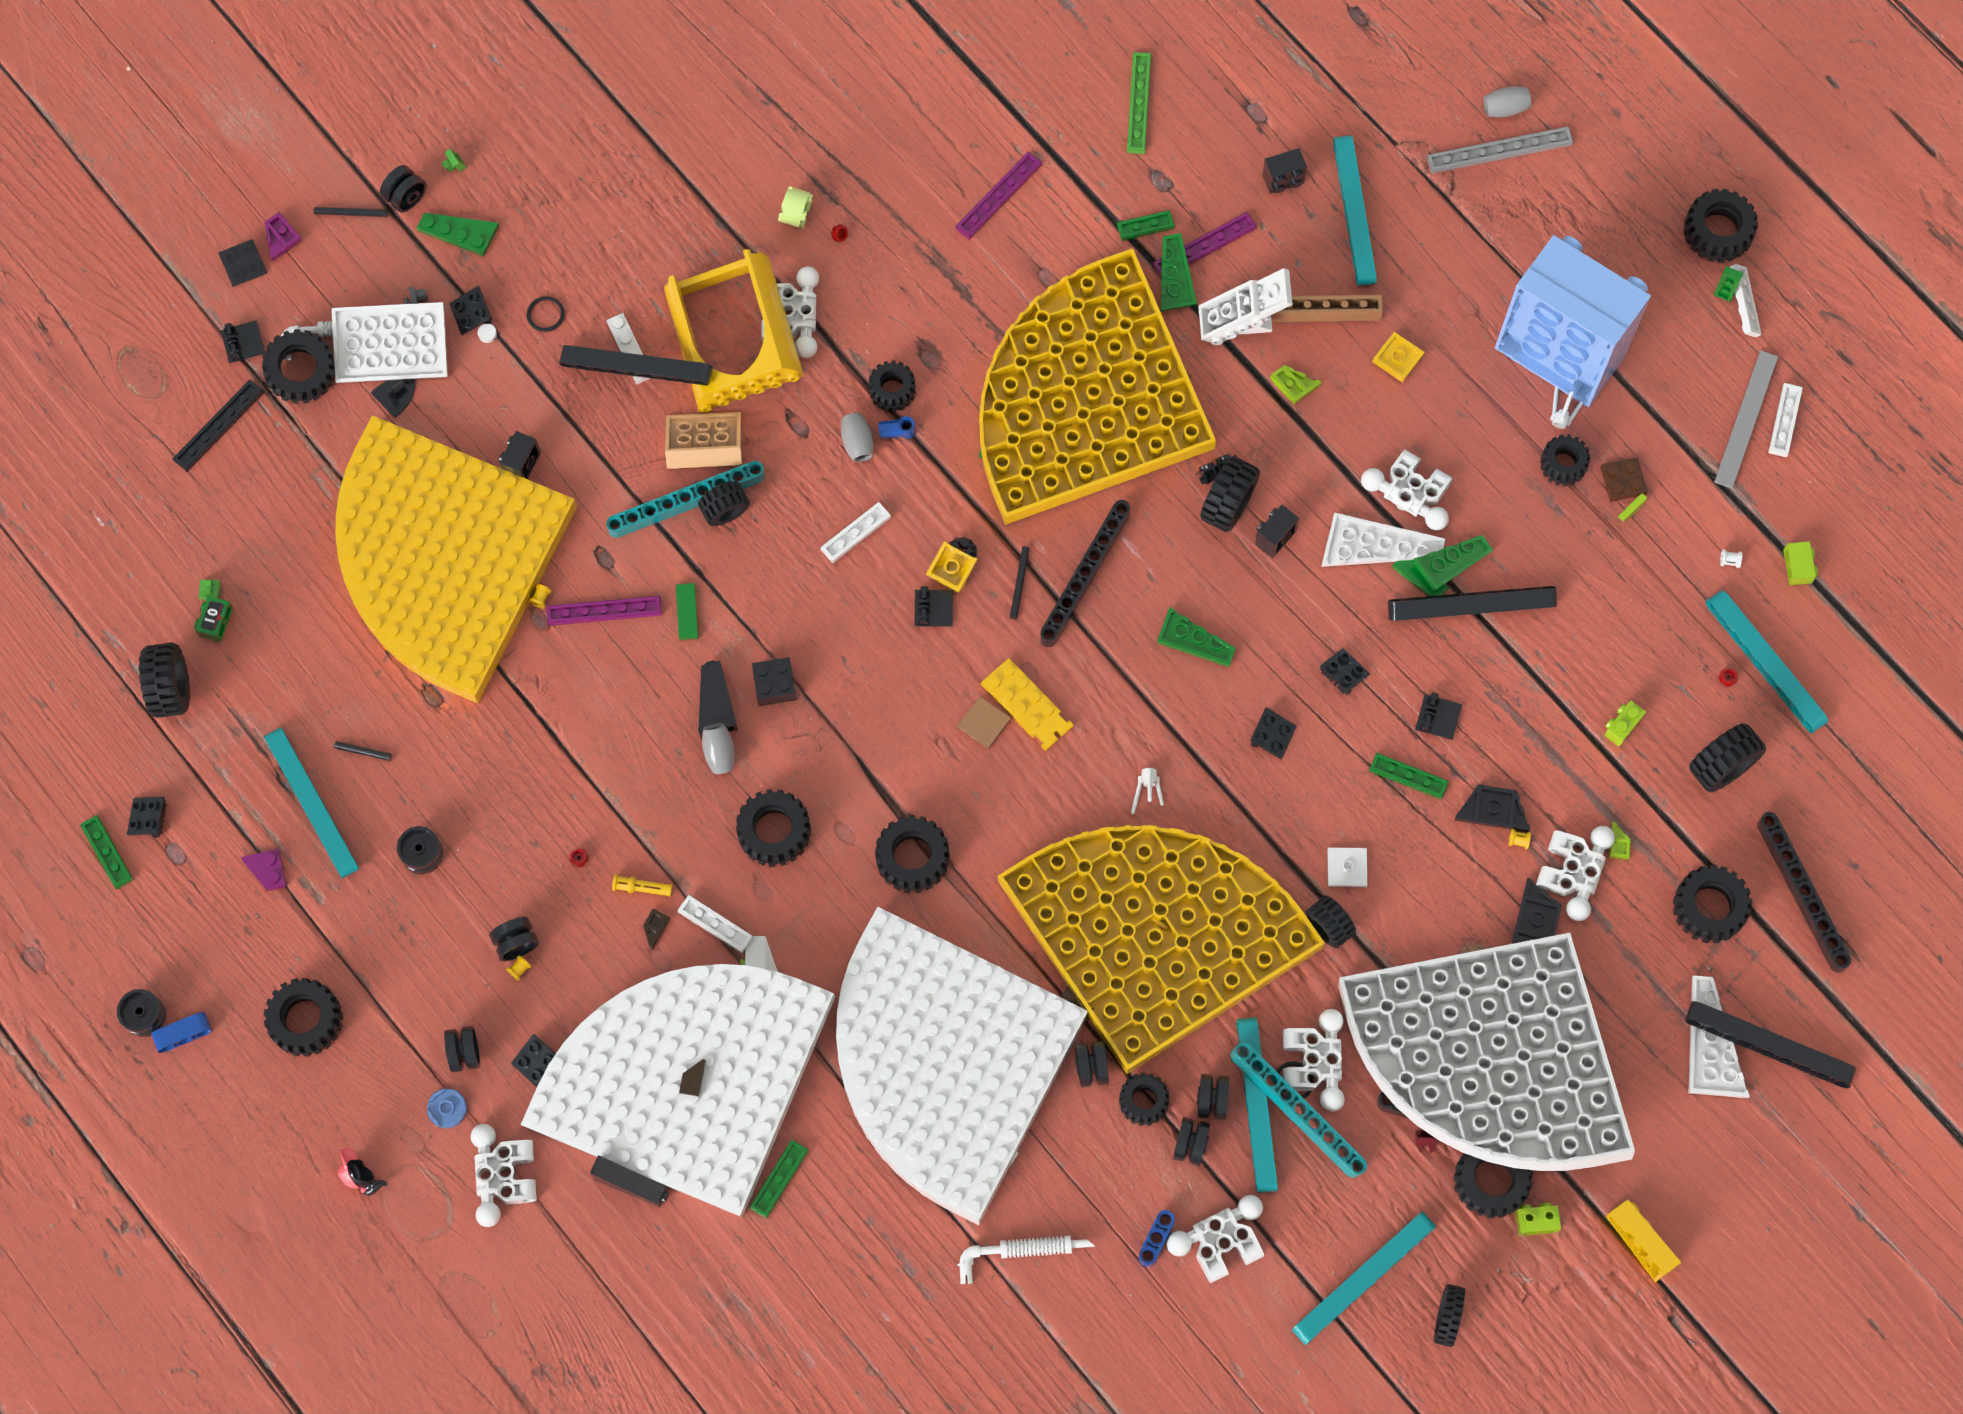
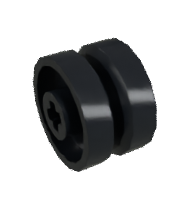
(403, 188)
(421, 839)
(514, 939)
(142, 1002)
(462, 1049)
(1090, 1064)
(1211, 1096)
(1191, 1141)

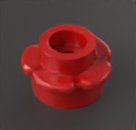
(839, 233)
(1728, 672)
(576, 853)

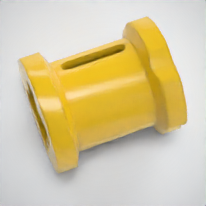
(540, 596)
(1519, 838)
(518, 968)

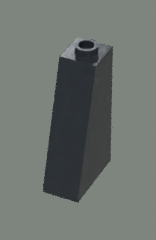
(714, 698)
(629, 1181)

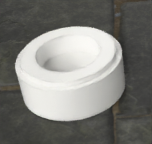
(487, 333)

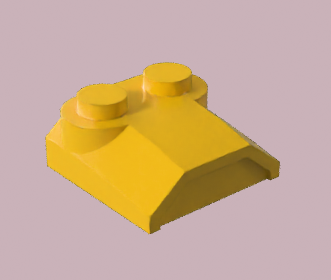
(951, 567)

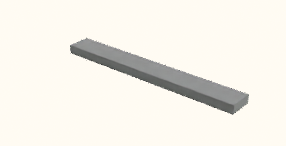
(1499, 150)
(1746, 419)

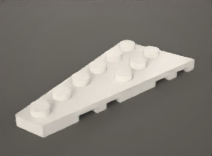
(1366, 542)
(1712, 1059)

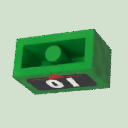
(213, 618)

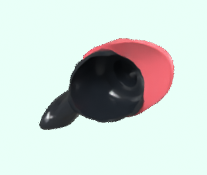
(356, 1175)

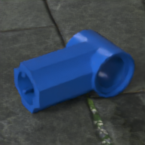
(894, 428)

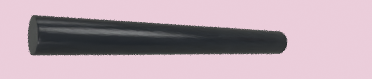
(351, 211)
(1019, 582)

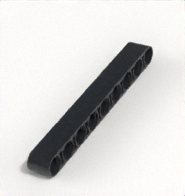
(636, 365)
(1089, 565)
(1472, 603)
(1803, 901)
(1770, 1044)

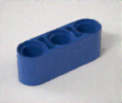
(181, 1032)
(1163, 1231)

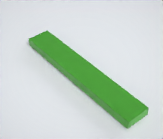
(1139, 103)

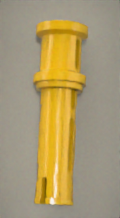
(666, 889)

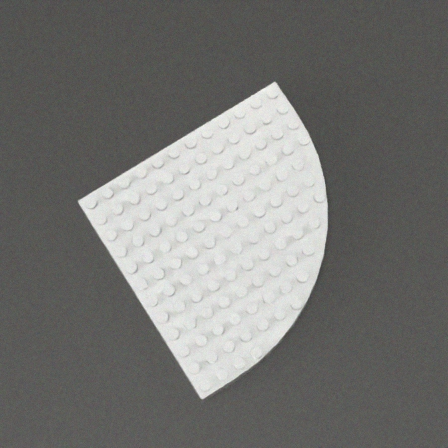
(1494, 1054)
(946, 1059)
(623, 1069)

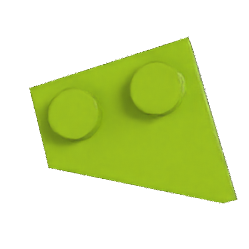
(1293, 383)

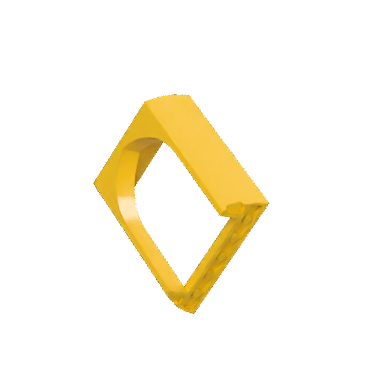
(778, 357)

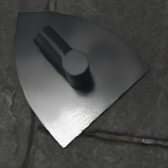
(395, 395)

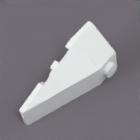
(759, 954)

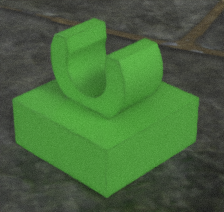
(453, 161)
(209, 588)

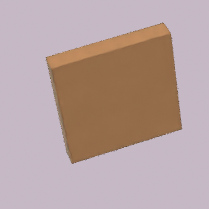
(984, 722)

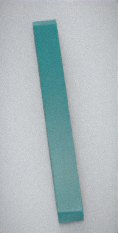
(1354, 210)
(675, 498)
(1767, 661)
(311, 802)
(1308, 1112)
(1257, 1114)
(1363, 1278)

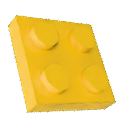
(1398, 357)

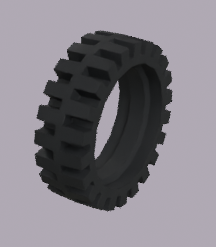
(1449, 1315)

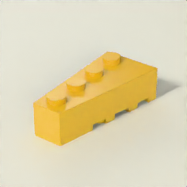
(1643, 1240)

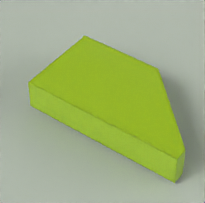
(1633, 507)
(1621, 846)

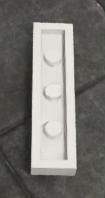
(1746, 304)
(625, 339)
(1785, 420)
(855, 532)
(715, 924)

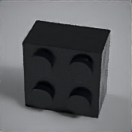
(1284, 171)
(520, 455)
(1276, 530)
(774, 681)

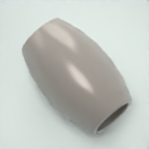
(1507, 101)
(857, 437)
(718, 748)

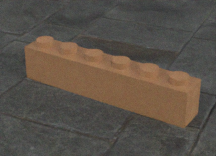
(1331, 309)

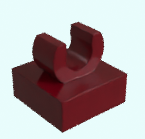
(1424, 1138)

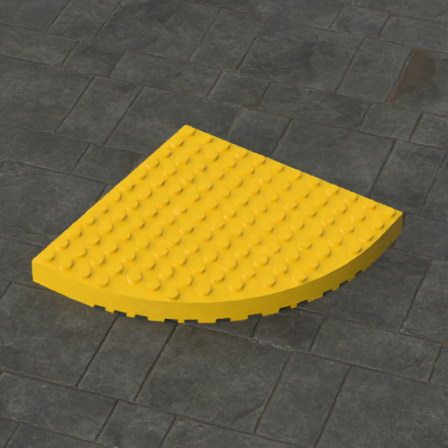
(1086, 393)
(442, 552)
(1149, 986)

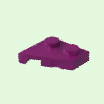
(280, 235)
(267, 868)

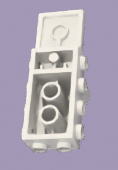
(1245, 308)

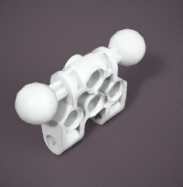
(798, 303)
(1418, 503)
(1562, 845)
(1296, 1040)
(523, 1190)
(1249, 1208)

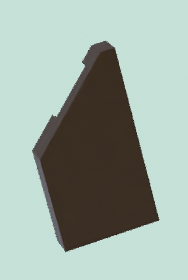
(655, 926)
(692, 1079)

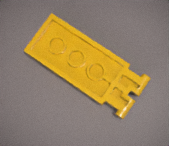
(1026, 703)

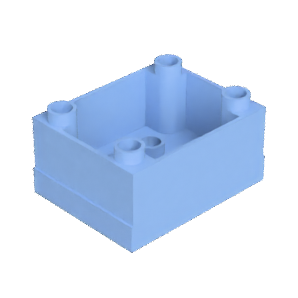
(1572, 319)

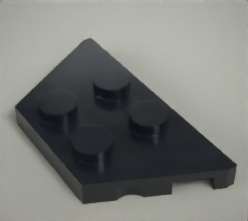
(1494, 808)
(1536, 915)

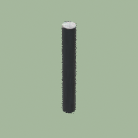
(363, 751)

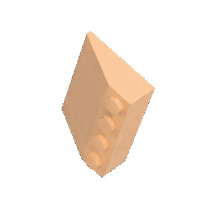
(703, 440)

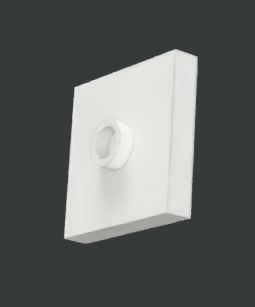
(1347, 867)

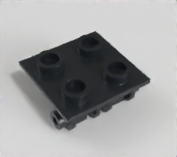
(242, 262)
(470, 310)
(242, 341)
(1206, 475)
(933, 607)
(1344, 671)
(1438, 716)
(1273, 733)
(146, 816)
(533, 1059)

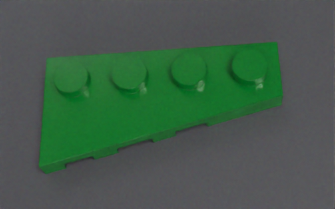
(461, 232)
(1176, 280)
(1449, 562)
(1187, 637)

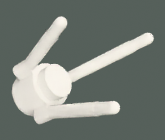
(1561, 418)
(1148, 779)

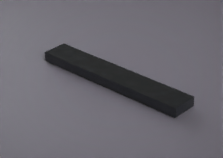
(218, 425)

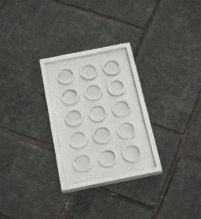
(389, 342)

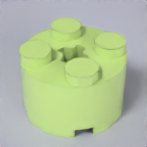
(795, 207)

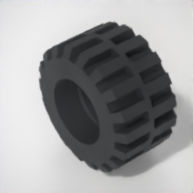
(896, 399)
(1567, 446)
(723, 503)
(1331, 921)
(1150, 1083)

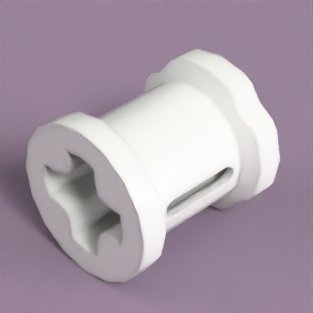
(1730, 558)

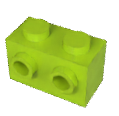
(1800, 563)
(1625, 723)
(1537, 1219)

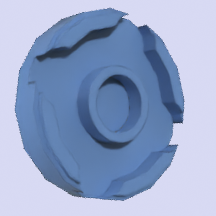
(446, 1108)

